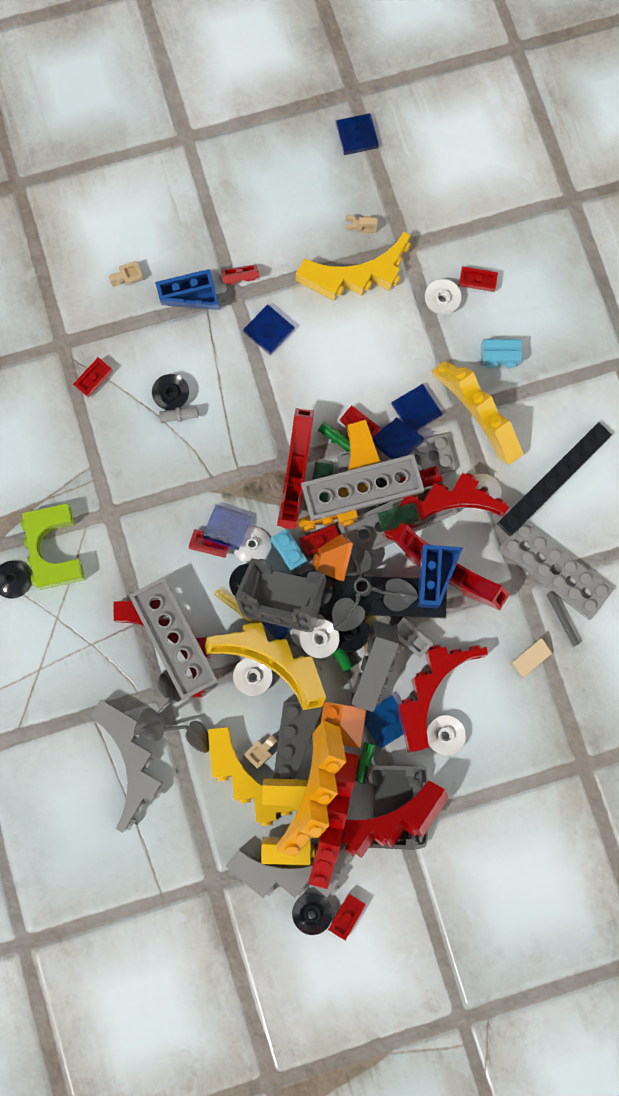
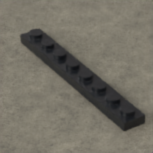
(554, 479)

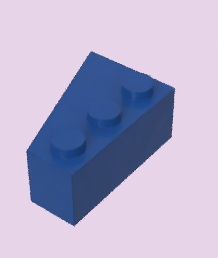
(189, 290)
(435, 573)

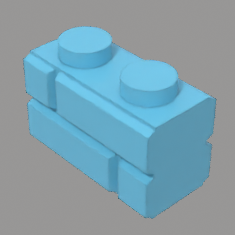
(501, 353)
(288, 550)

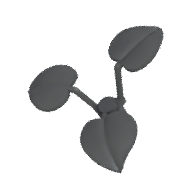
(397, 596)
(152, 724)

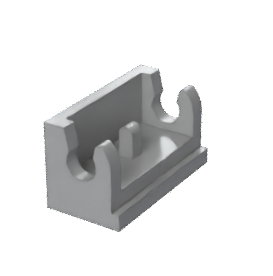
(413, 637)

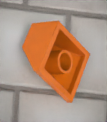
(334, 557)
(349, 719)

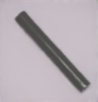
(563, 619)

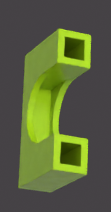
(37, 526)

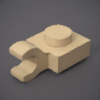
(364, 225)
(129, 273)
(259, 752)

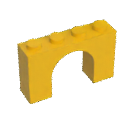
(284, 793)

